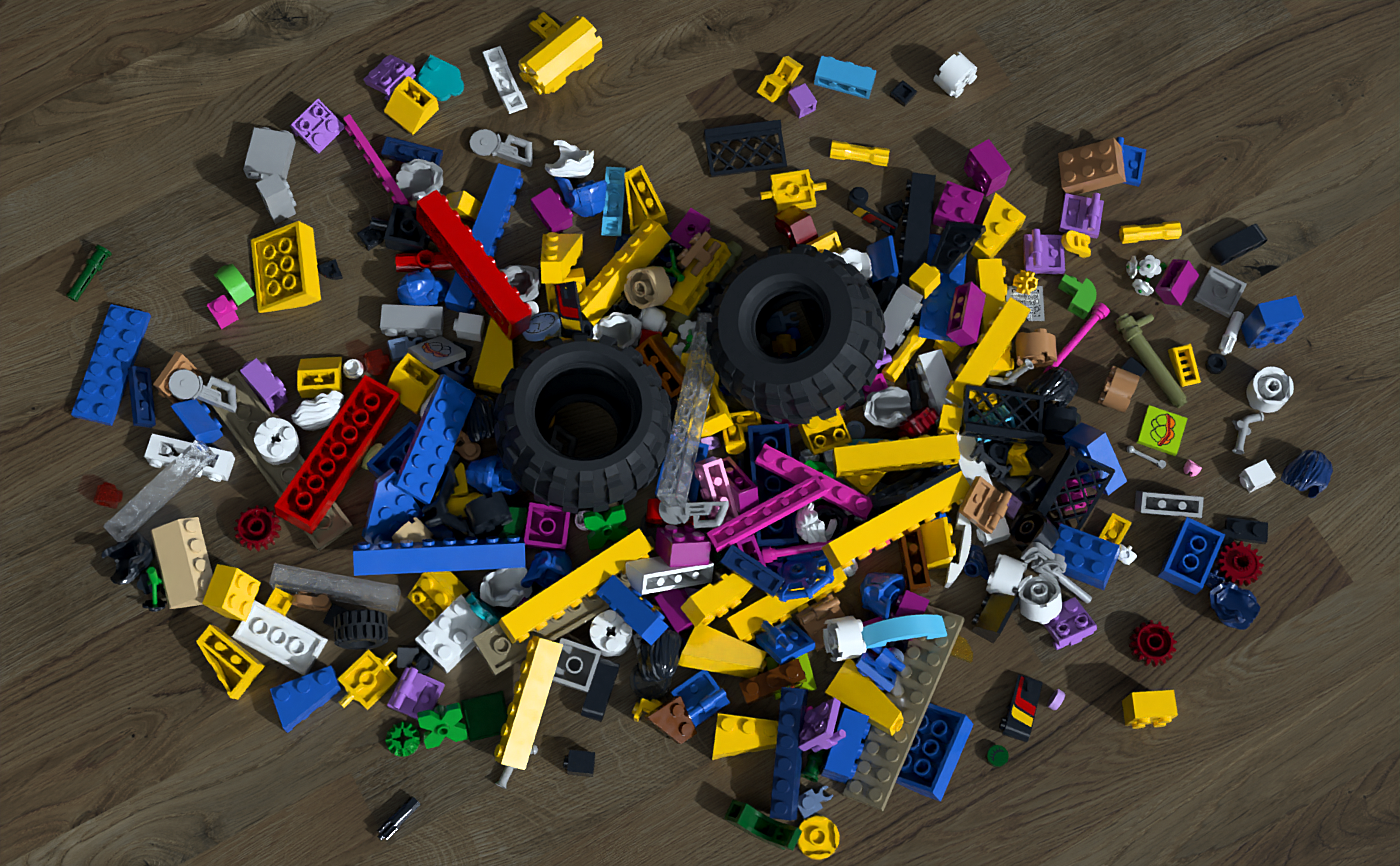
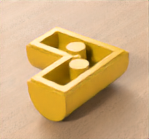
(734, 435)

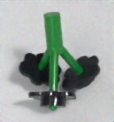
(670, 268)
(150, 584)

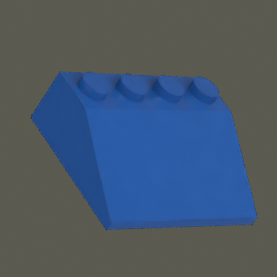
(935, 752)

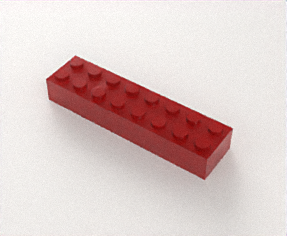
(473, 264)
(337, 454)

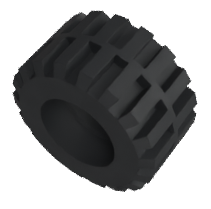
(360, 629)

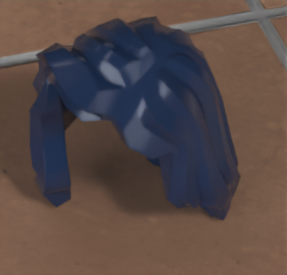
(1308, 470)
(1234, 605)

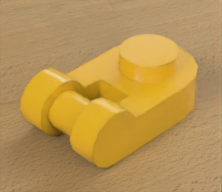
(550, 27)
(1076, 243)

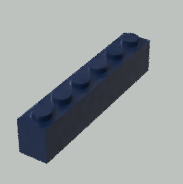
(788, 754)

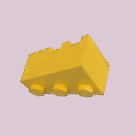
(642, 199)
(1001, 225)
(716, 599)
(231, 662)
(743, 735)

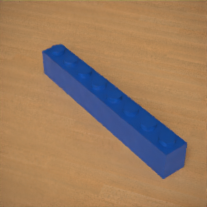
(487, 229)
(438, 555)

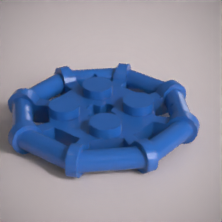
(803, 579)

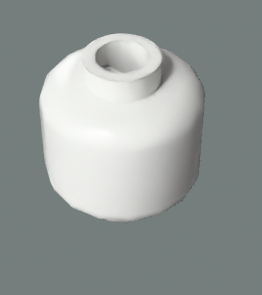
(652, 319)

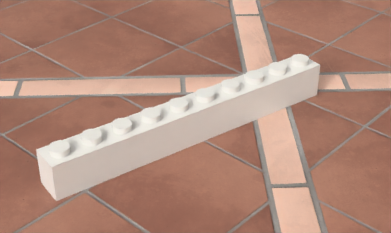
(935, 379)

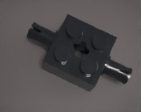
(402, 230)

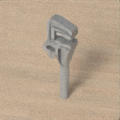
(1053, 565)

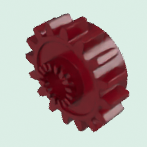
(918, 422)
(265, 535)
(1247, 557)
(1162, 638)

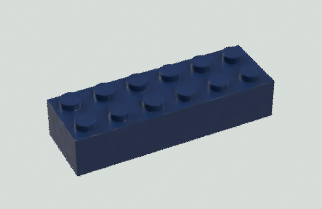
(784, 531)

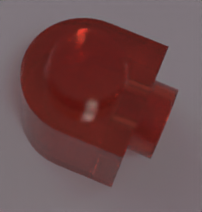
(376, 361)
(108, 495)

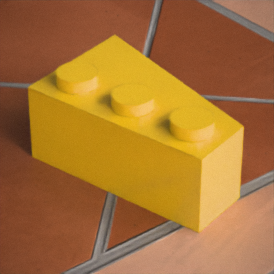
(558, 255)

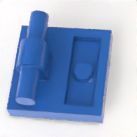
(1133, 162)
(784, 641)
(877, 667)
(701, 697)

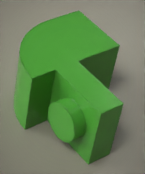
(234, 283)
(1083, 295)

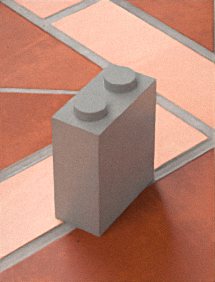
(269, 153)

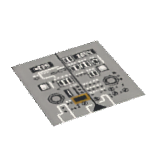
(1033, 301)

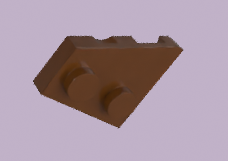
(673, 720)

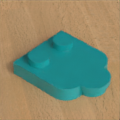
(440, 79)
(483, 609)

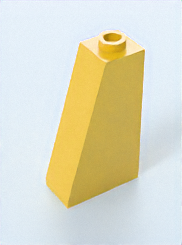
(494, 361)
(721, 653)
(863, 696)

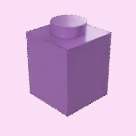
(801, 100)

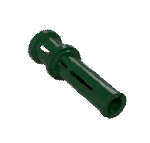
(92, 266)
(814, 763)

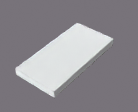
(280, 638)

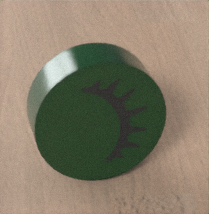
(997, 756)

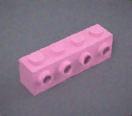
(715, 486)

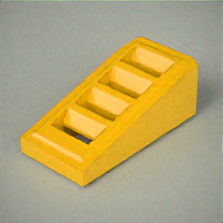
(1189, 356)

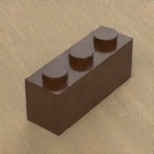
(665, 362)
(914, 562)
(772, 681)

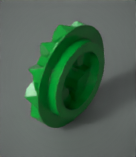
(410, 745)

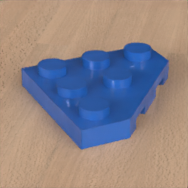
(388, 510)

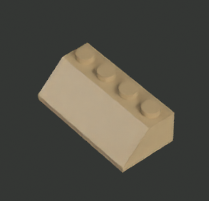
(182, 562)

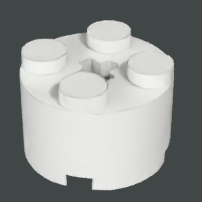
(956, 74)
(1269, 389)
(277, 452)
(1006, 575)
(1040, 598)
(844, 638)
(611, 645)

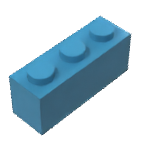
(845, 77)

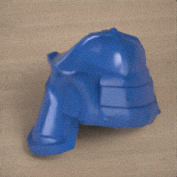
(586, 199)
(422, 288)
(490, 476)
(548, 568)
(881, 592)

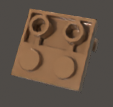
(696, 251)
(177, 362)
(984, 505)
(814, 617)

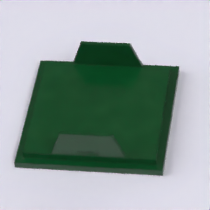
(485, 715)

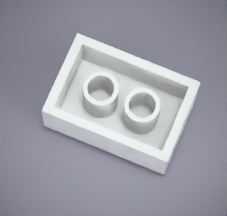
(451, 634)

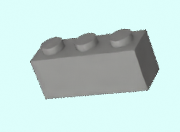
(277, 197)
(899, 315)
(412, 320)
(1169, 504)

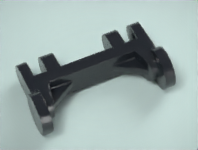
(982, 456)

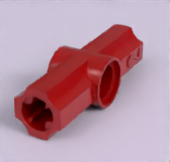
(413, 261)

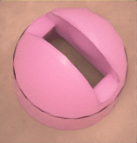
(1193, 467)

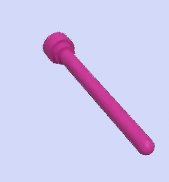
(1099, 312)
(771, 554)

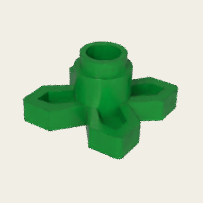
(605, 526)
(442, 723)

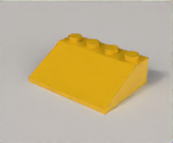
(285, 268)

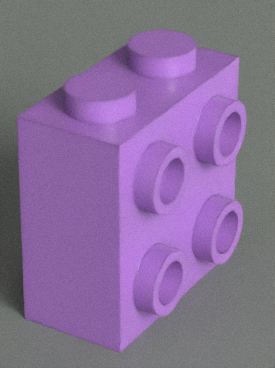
(264, 384)

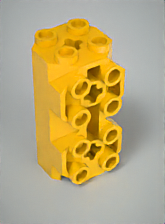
(559, 55)

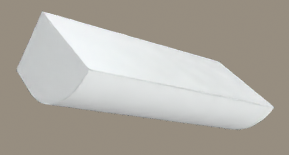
(655, 575)

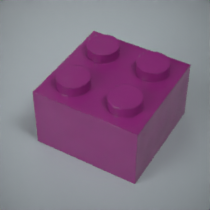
(987, 168)
(957, 205)
(546, 527)
(682, 546)

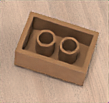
(1092, 167)

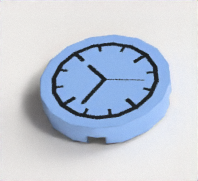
(542, 325)

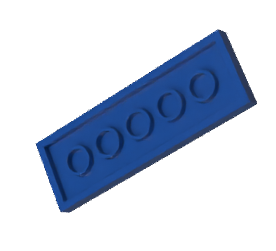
(938, 304)
(109, 365)
(434, 439)

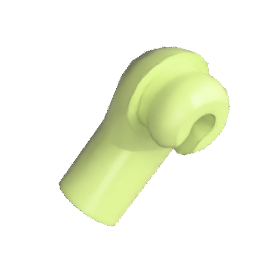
(371, 453)

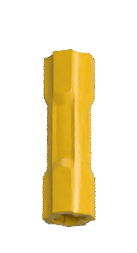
(874, 155)
(1137, 233)
(904, 354)

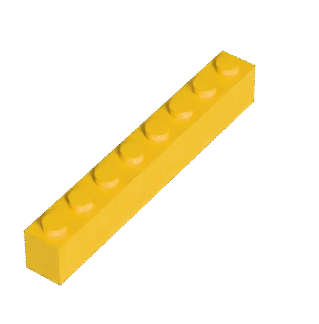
(895, 521)
(573, 587)

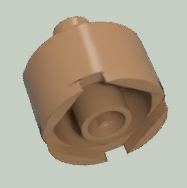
(1037, 347)
(1118, 389)

